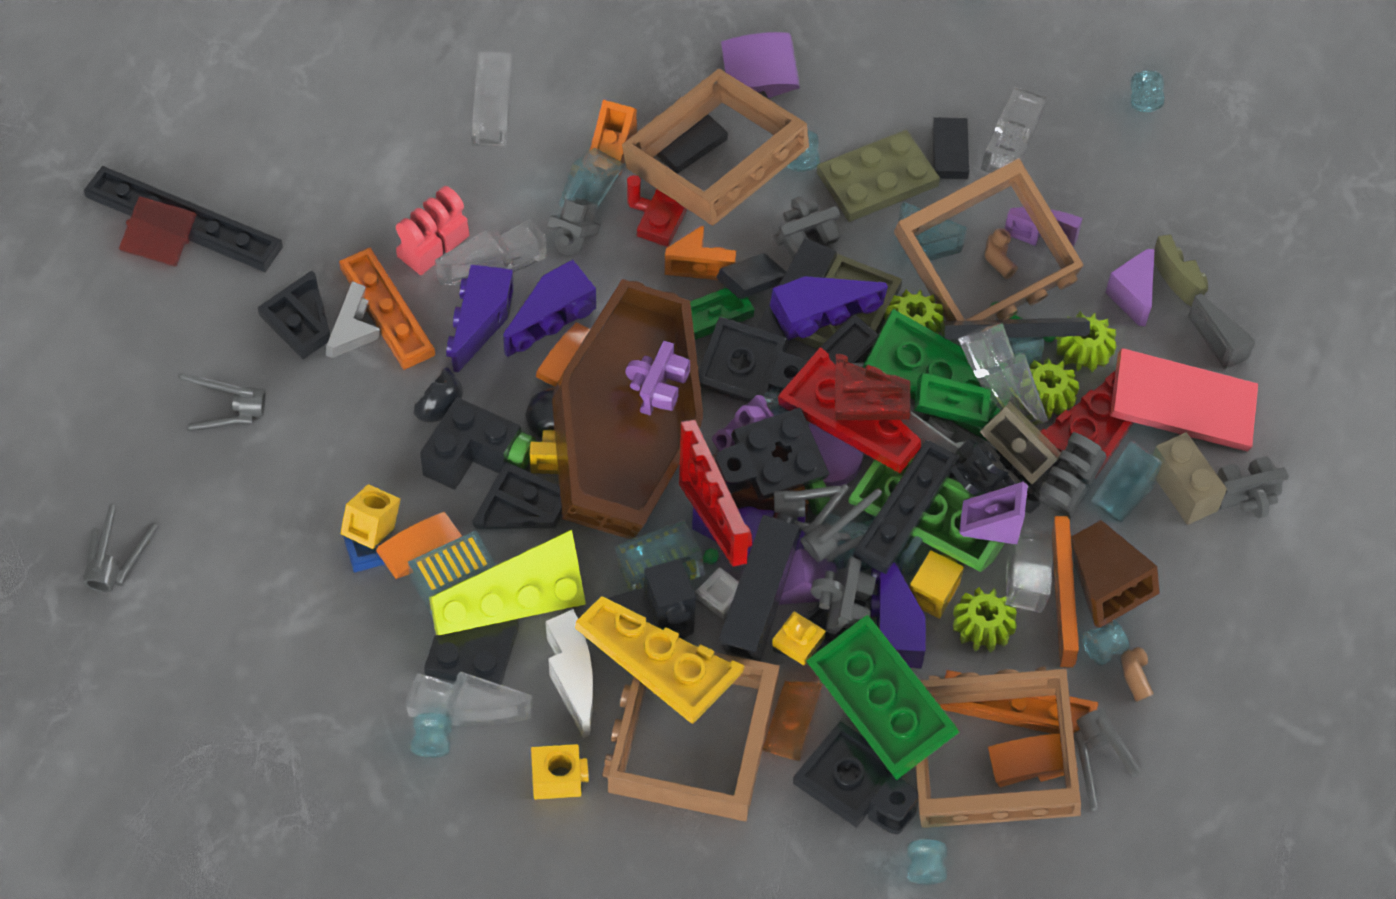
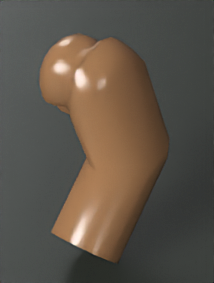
(996, 253)
(1132, 664)

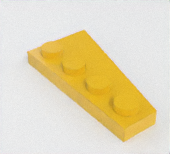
(672, 668)

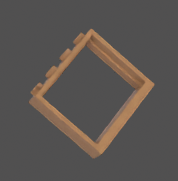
(1018, 178)
(744, 179)
(755, 675)
(1003, 806)

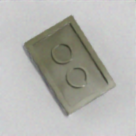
(877, 175)
(853, 270)

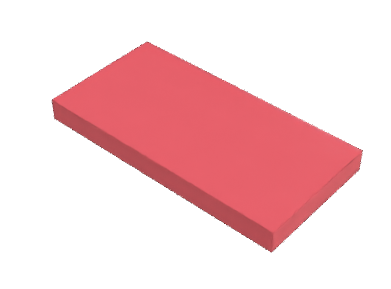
(1184, 399)

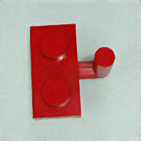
(661, 213)

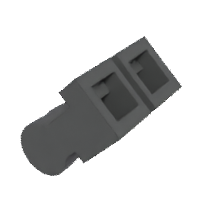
(1078, 461)

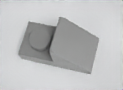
(348, 331)

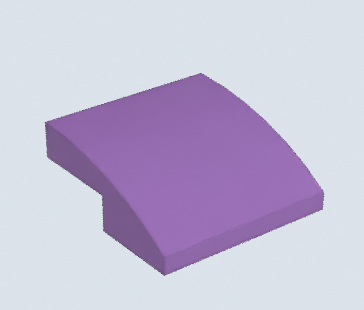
(762, 62)

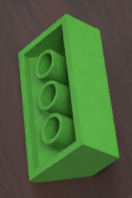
(940, 523)

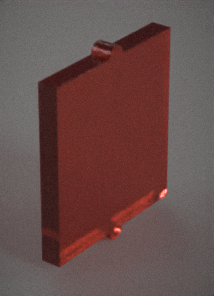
(157, 231)

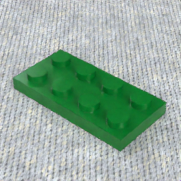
(912, 349)
(882, 697)

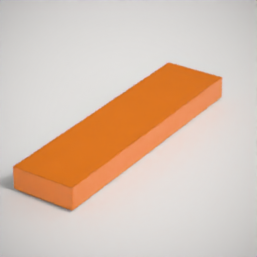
(388, 309)
(1064, 591)
(1029, 712)

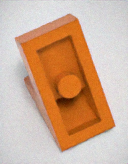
(613, 128)
(692, 260)

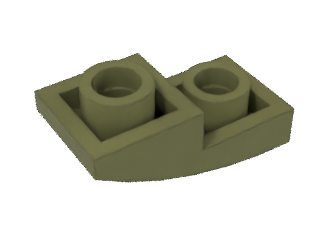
(1180, 276)

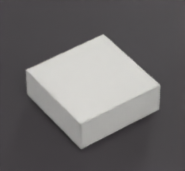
(718, 592)

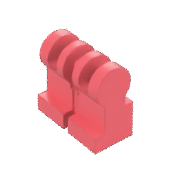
(432, 230)

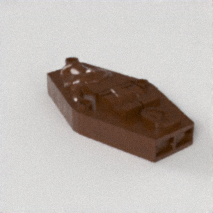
(606, 449)

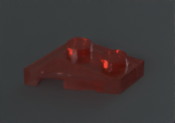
(869, 393)

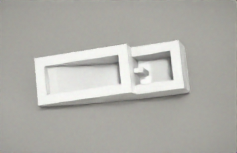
(571, 669)

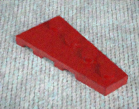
(814, 392)
(1092, 420)
(710, 496)

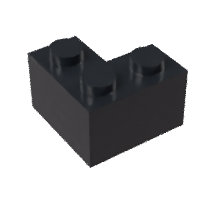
(466, 437)
(665, 598)

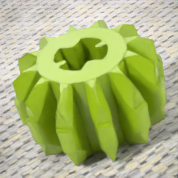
(919, 309)
(1089, 349)
(1055, 386)
(984, 619)

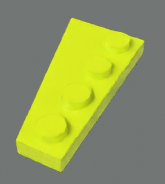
(523, 586)

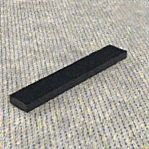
(208, 228)

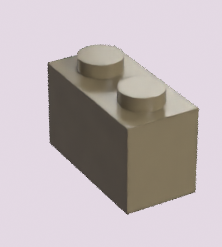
(1020, 442)
(1188, 479)

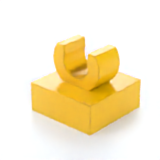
(544, 455)
(798, 638)

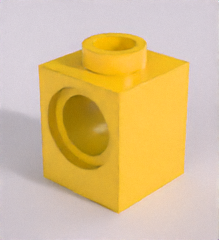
(370, 516)
(936, 583)
(551, 757)

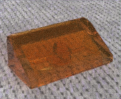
(793, 719)

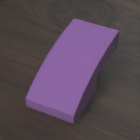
(1022, 227)

